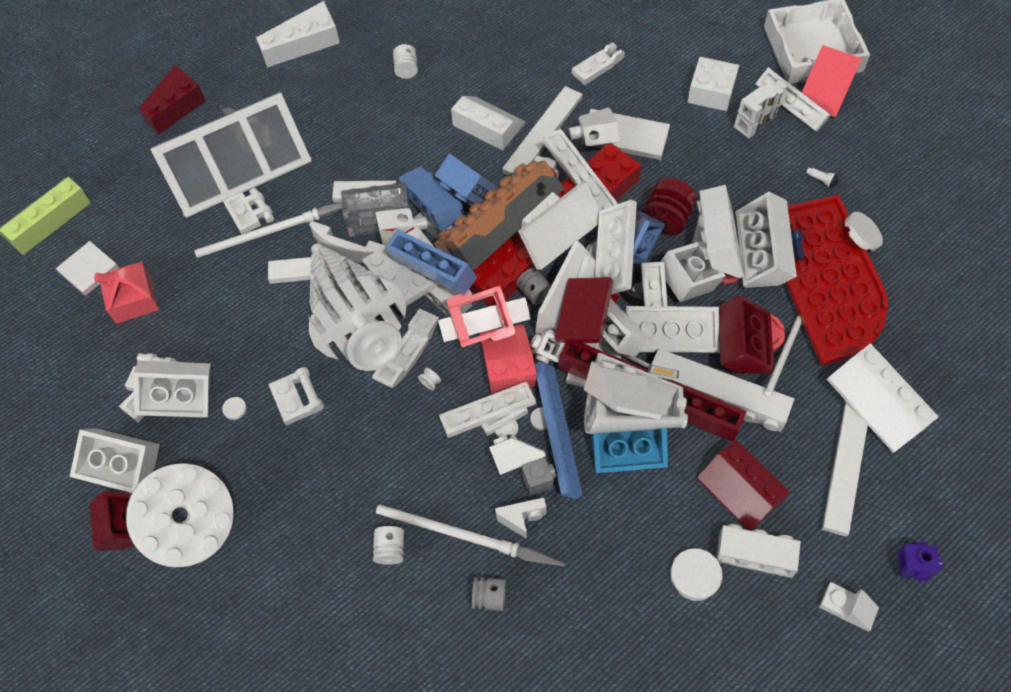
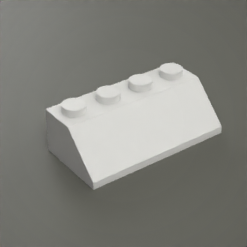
(719, 231)
(765, 242)
(551, 308)
(882, 398)

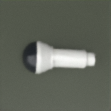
(828, 179)

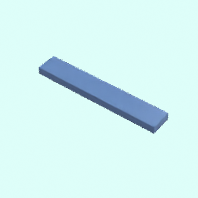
(558, 431)

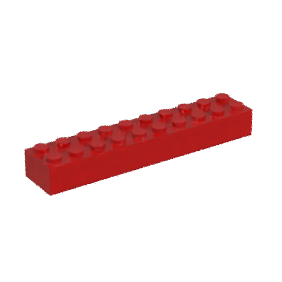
(511, 259)

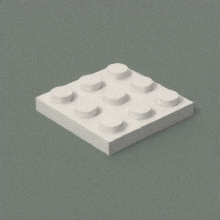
(406, 279)

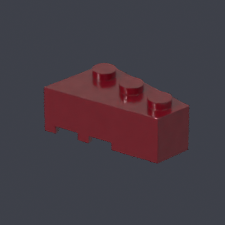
(171, 100)

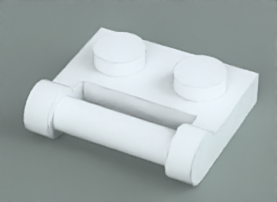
(289, 399)

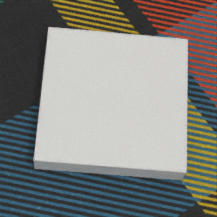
(83, 265)

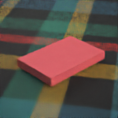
(831, 78)

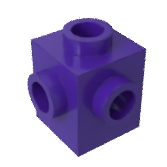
(919, 561)

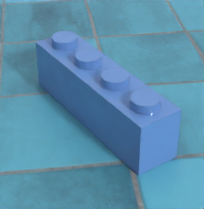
(432, 198)
(431, 262)

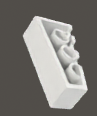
(299, 36)

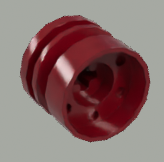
(671, 203)

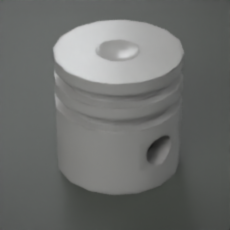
(532, 285)
(489, 593)

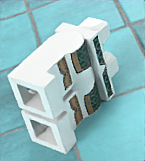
(759, 107)

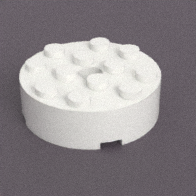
(184, 542)

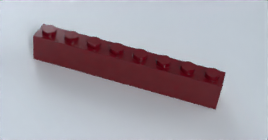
(702, 409)

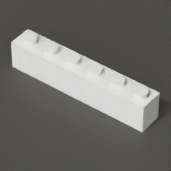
(762, 409)

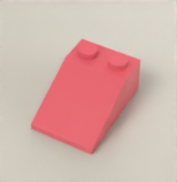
(509, 360)

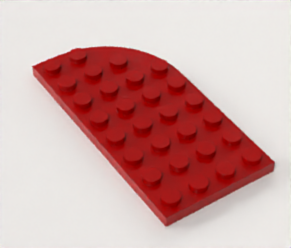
(835, 283)

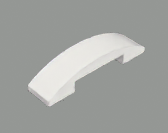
(345, 248)
(413, 343)

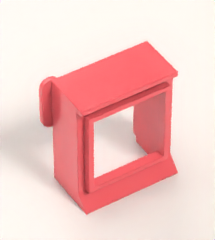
(459, 300)

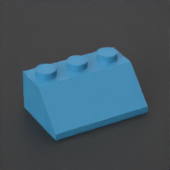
(630, 450)

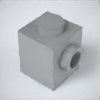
(538, 476)

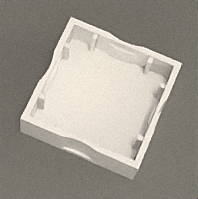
(801, 31)

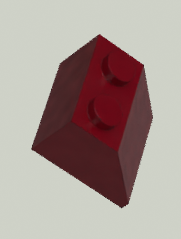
(109, 521)

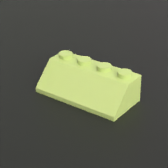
(44, 215)

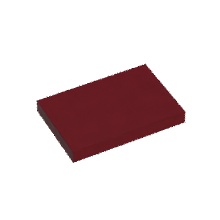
(584, 310)

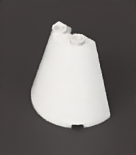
(668, 396)

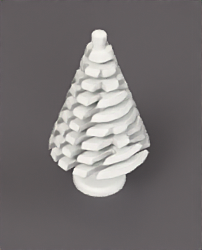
(347, 301)

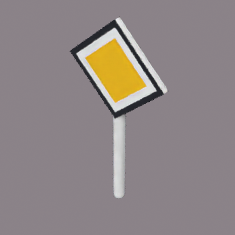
(658, 371)

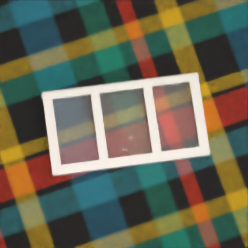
(231, 154)

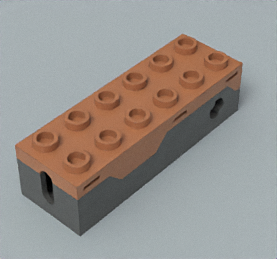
(499, 214)

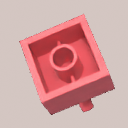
(128, 292)

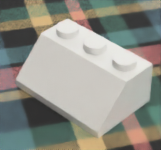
(485, 121)
(172, 389)
(113, 459)

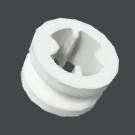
(429, 378)

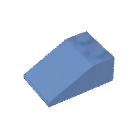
(646, 234)

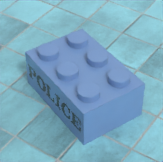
(463, 181)

